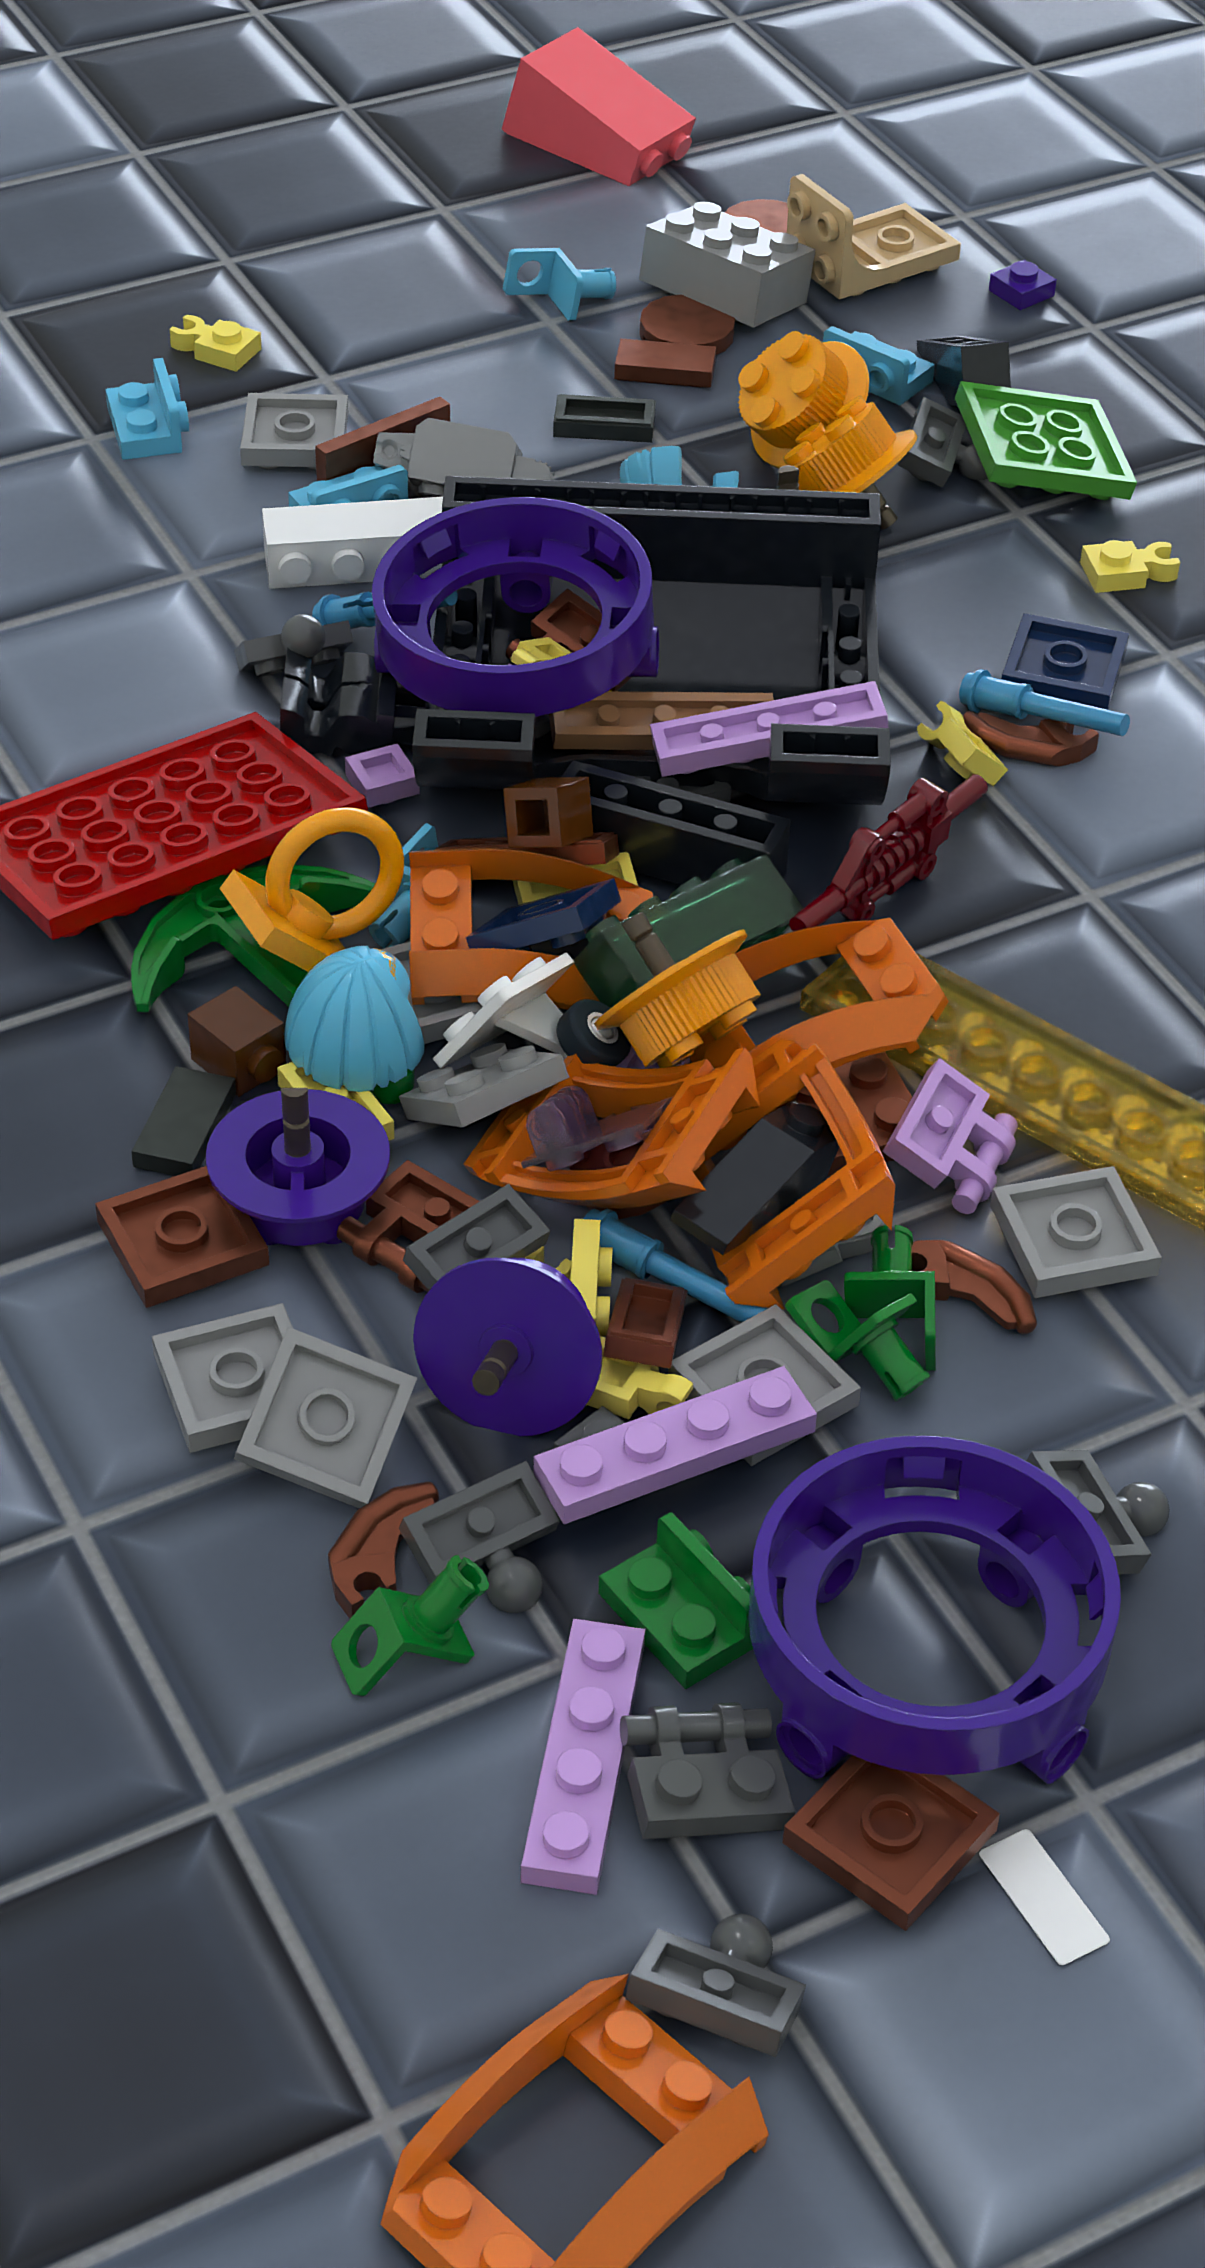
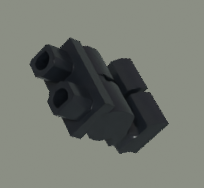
(346, 708)

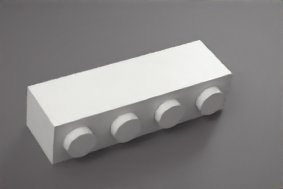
(337, 540)

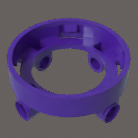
(527, 546)
(1031, 1544)

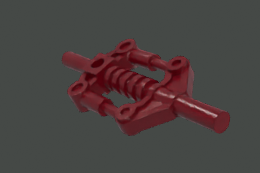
(892, 852)

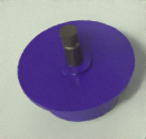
(508, 1345)

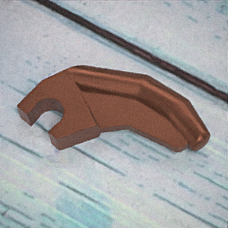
(1045, 743)
(976, 1279)
(369, 1543)

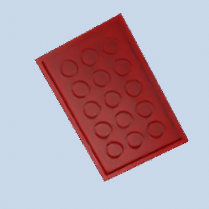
(160, 823)

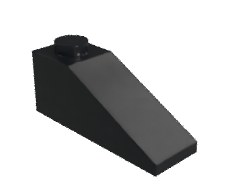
(967, 361)
(760, 1177)

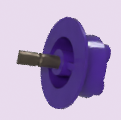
(298, 1163)

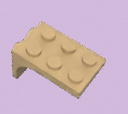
(863, 250)

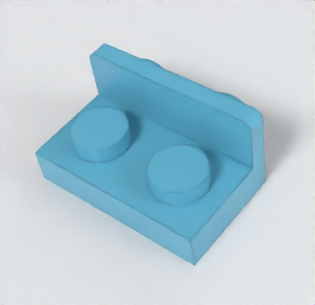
(892, 371)
(148, 415)
(359, 486)

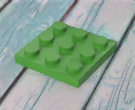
(1045, 441)

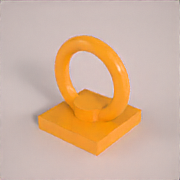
(294, 923)

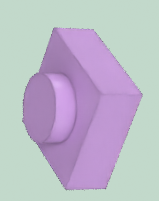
(382, 775)

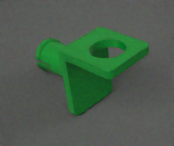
(891, 1281)
(873, 1338)
(412, 1624)

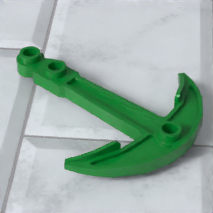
(207, 917)

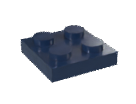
(1067, 659)
(555, 918)

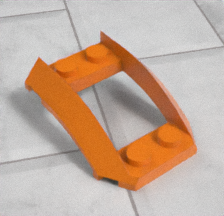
(444, 918)
(885, 965)
(667, 1158)
(829, 1211)
(636, 2065)

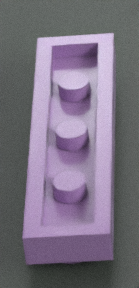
(744, 731)
(674, 1444)
(583, 1758)

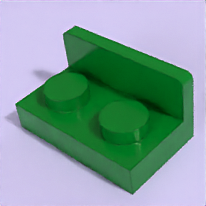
(683, 1601)

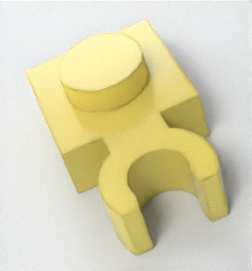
(221, 344)
(1123, 567)

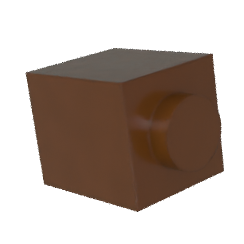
(548, 812)
(237, 1039)

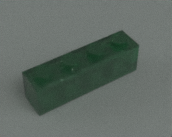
(695, 916)

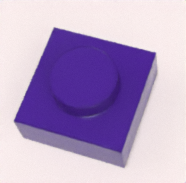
(1022, 284)

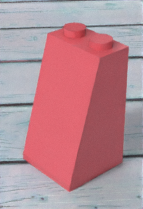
(595, 111)

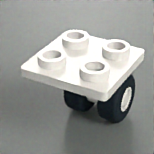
(530, 1014)

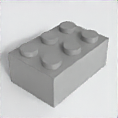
(727, 263)

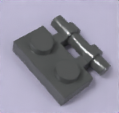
(705, 1791)

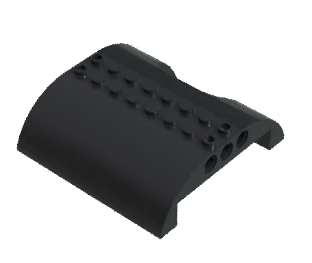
(745, 600)

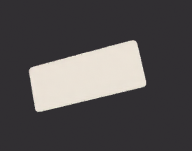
(1044, 1897)

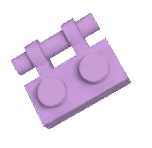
(935, 1128)

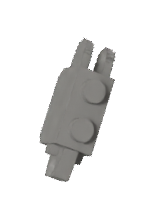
(455, 449)

